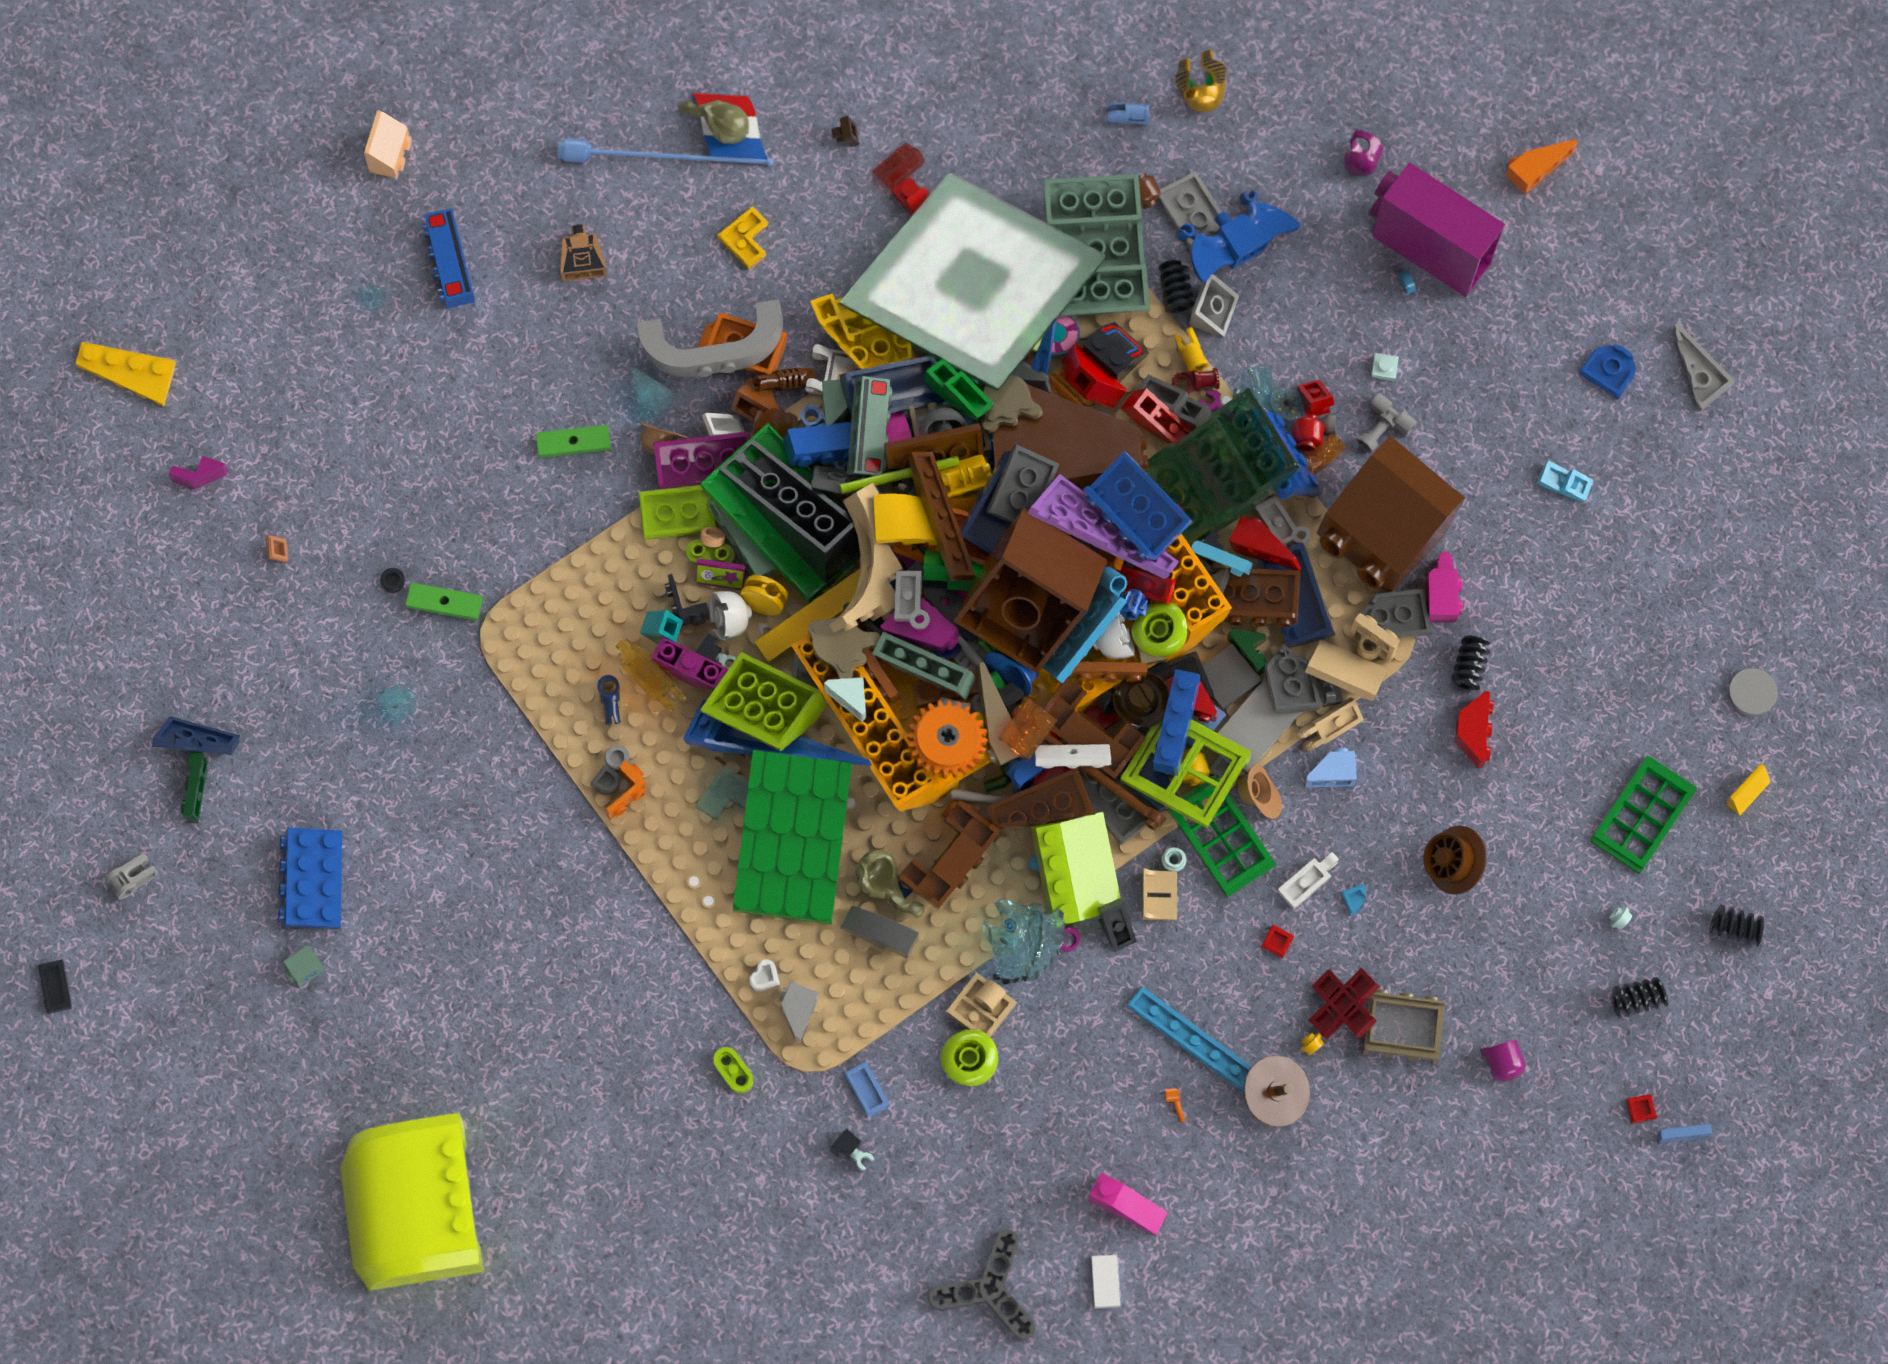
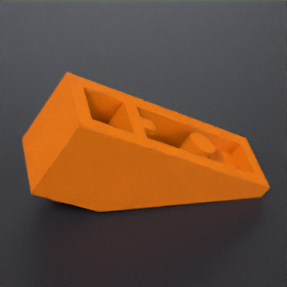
(1537, 164)

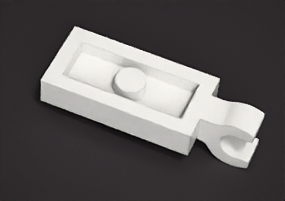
(1307, 881)

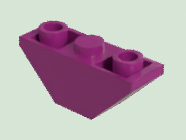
(688, 665)

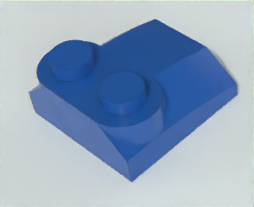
(1023, 773)

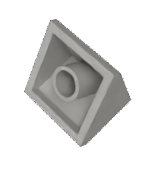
(1214, 307)

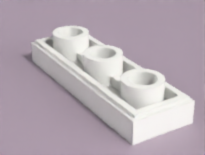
(1072, 755)

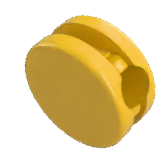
(764, 595)

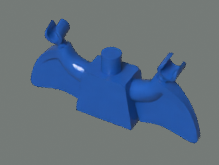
(1237, 238)

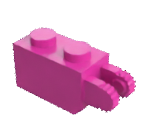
(1443, 590)

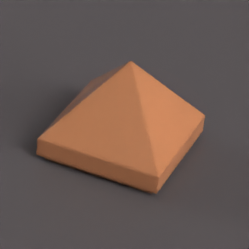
(276, 548)

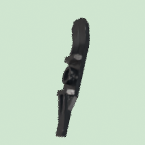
(936, 591)

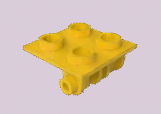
(966, 477)

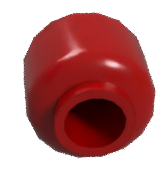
(1308, 432)

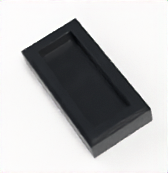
(55, 986)

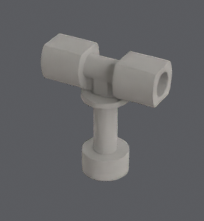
(1388, 419)

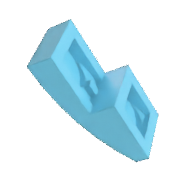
(1565, 482)

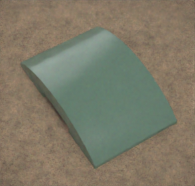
(1107, 218)

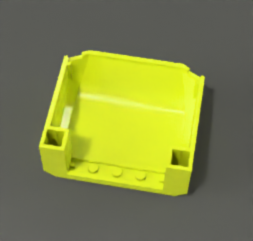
(410, 1203)

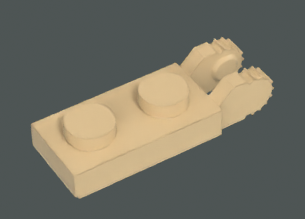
(1331, 724)

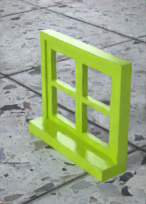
(1203, 737)

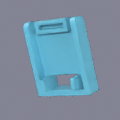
(1237, 564)

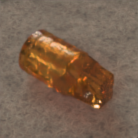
(1325, 453)

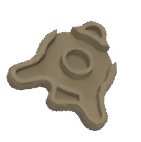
(1009, 404)
(841, 649)

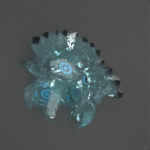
(1024, 940)

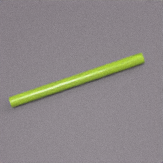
(893, 476)

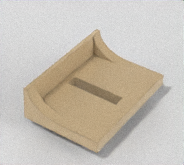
(1159, 883)

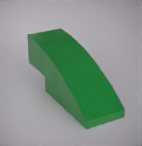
(957, 389)
(935, 570)

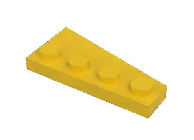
(137, 372)

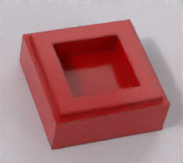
(1277, 941)
(1641, 1109)

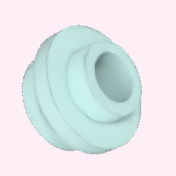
(1176, 852)
(1620, 917)

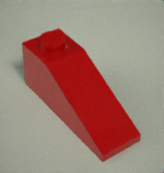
(1155, 416)
(1257, 541)

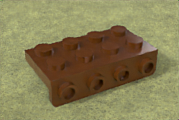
(1263, 597)

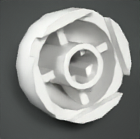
(729, 614)
(1116, 640)

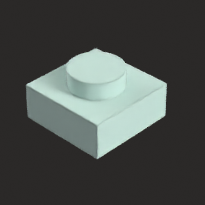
(1384, 367)

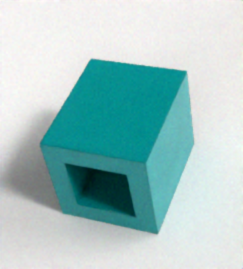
(661, 624)

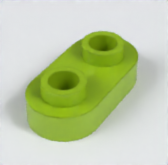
(709, 553)
(734, 1070)

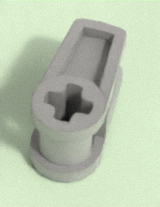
(131, 884)

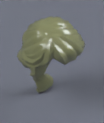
(724, 120)
(878, 878)

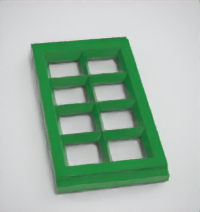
(1617, 850)
(1247, 874)

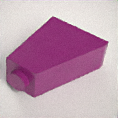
(937, 636)

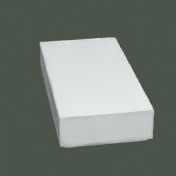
(1105, 1281)

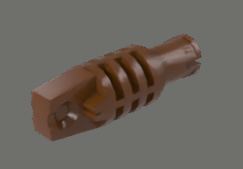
(785, 379)

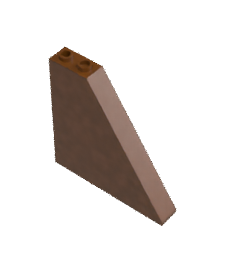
(1074, 437)

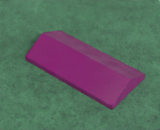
(694, 459)

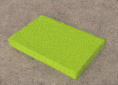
(675, 512)

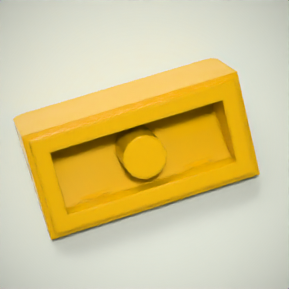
(1749, 790)

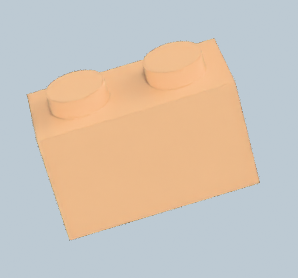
(387, 146)

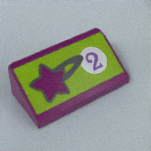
(720, 574)

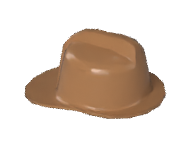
(653, 434)
(1258, 790)

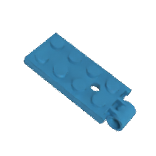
(1101, 611)

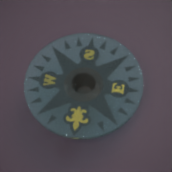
(1286, 403)

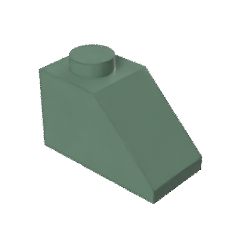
(834, 402)

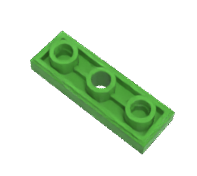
(588, 440)
(429, 599)

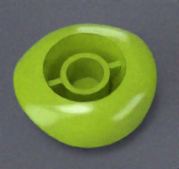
(1160, 630)
(969, 1057)

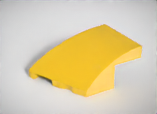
(902, 520)

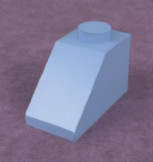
(1334, 770)

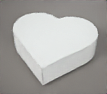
(765, 976)

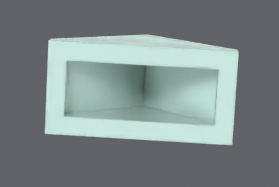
(849, 694)

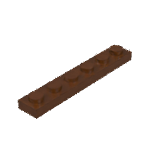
(941, 516)

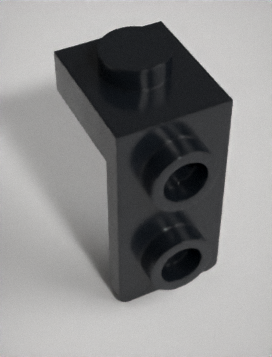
(692, 615)

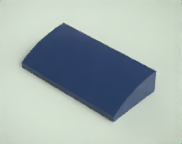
(906, 383)
(979, 527)
(1313, 616)

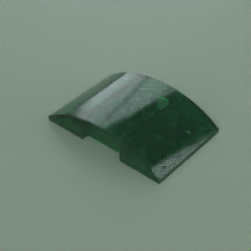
(1224, 466)

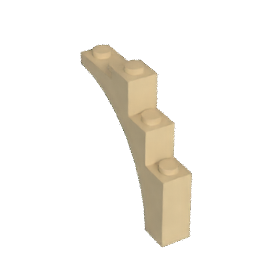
(877, 567)

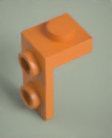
(634, 777)

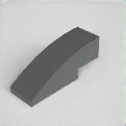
(1178, 401)
(880, 931)

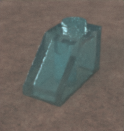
(650, 396)
(396, 703)

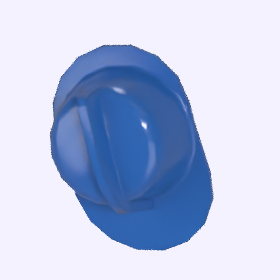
(1011, 671)

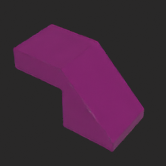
(206, 472)

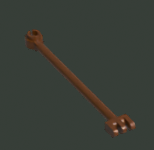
(1153, 818)

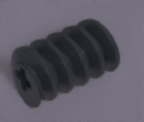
(1175, 286)
(1469, 662)
(1737, 924)
(1639, 995)

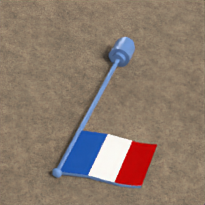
(747, 151)

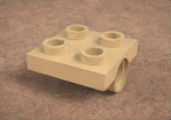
(1368, 632)
(981, 1005)

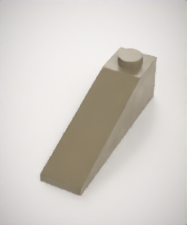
(995, 718)

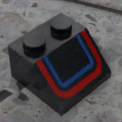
(1115, 350)

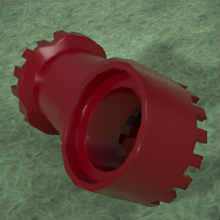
(1198, 380)

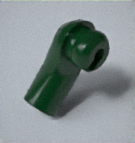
(998, 782)

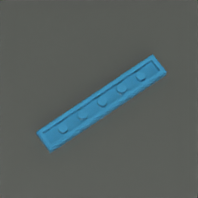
(1190, 1037)

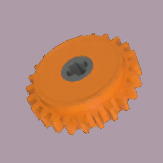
(929, 737)

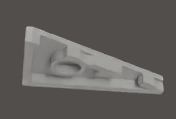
(1704, 374)

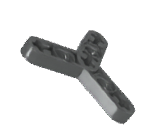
(996, 1299)

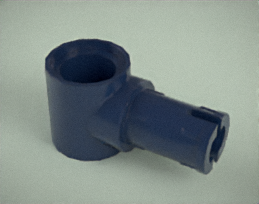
(610, 700)

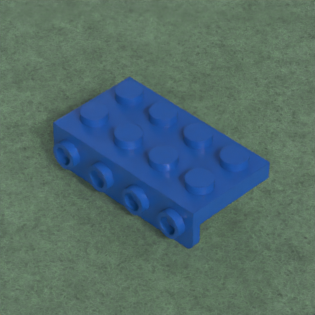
(1302, 481)
(1137, 507)
(310, 878)

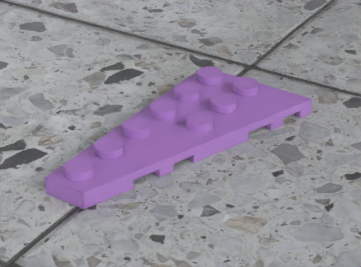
(1068, 510)

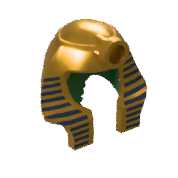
(1205, 97)

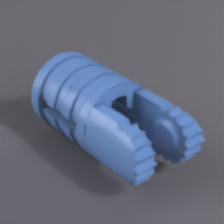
(1127, 113)

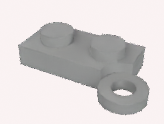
(1279, 523)
(909, 599)

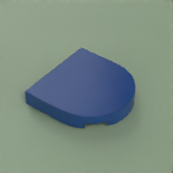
(1610, 369)

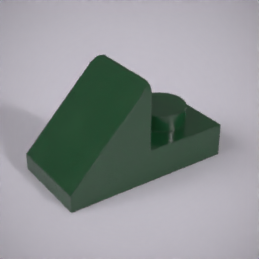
(1246, 643)

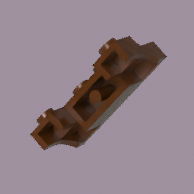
(1079, 729)
(957, 859)

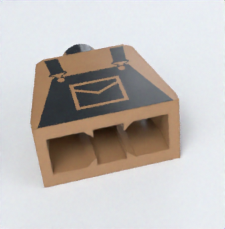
(581, 256)

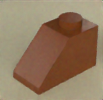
(750, 400)

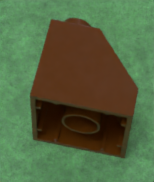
(1389, 516)
(1031, 591)

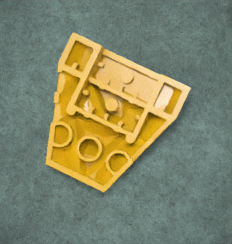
(859, 338)

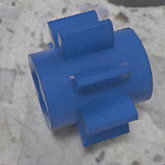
(1135, 604)

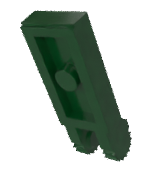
(195, 787)

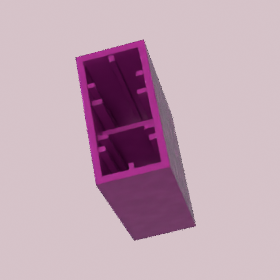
(1435, 228)

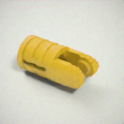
(1192, 352)

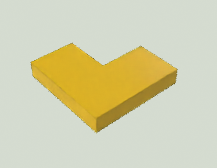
(739, 236)

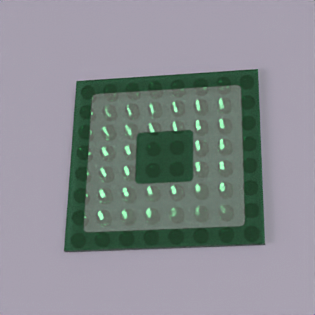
(973, 281)

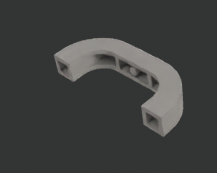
(714, 358)

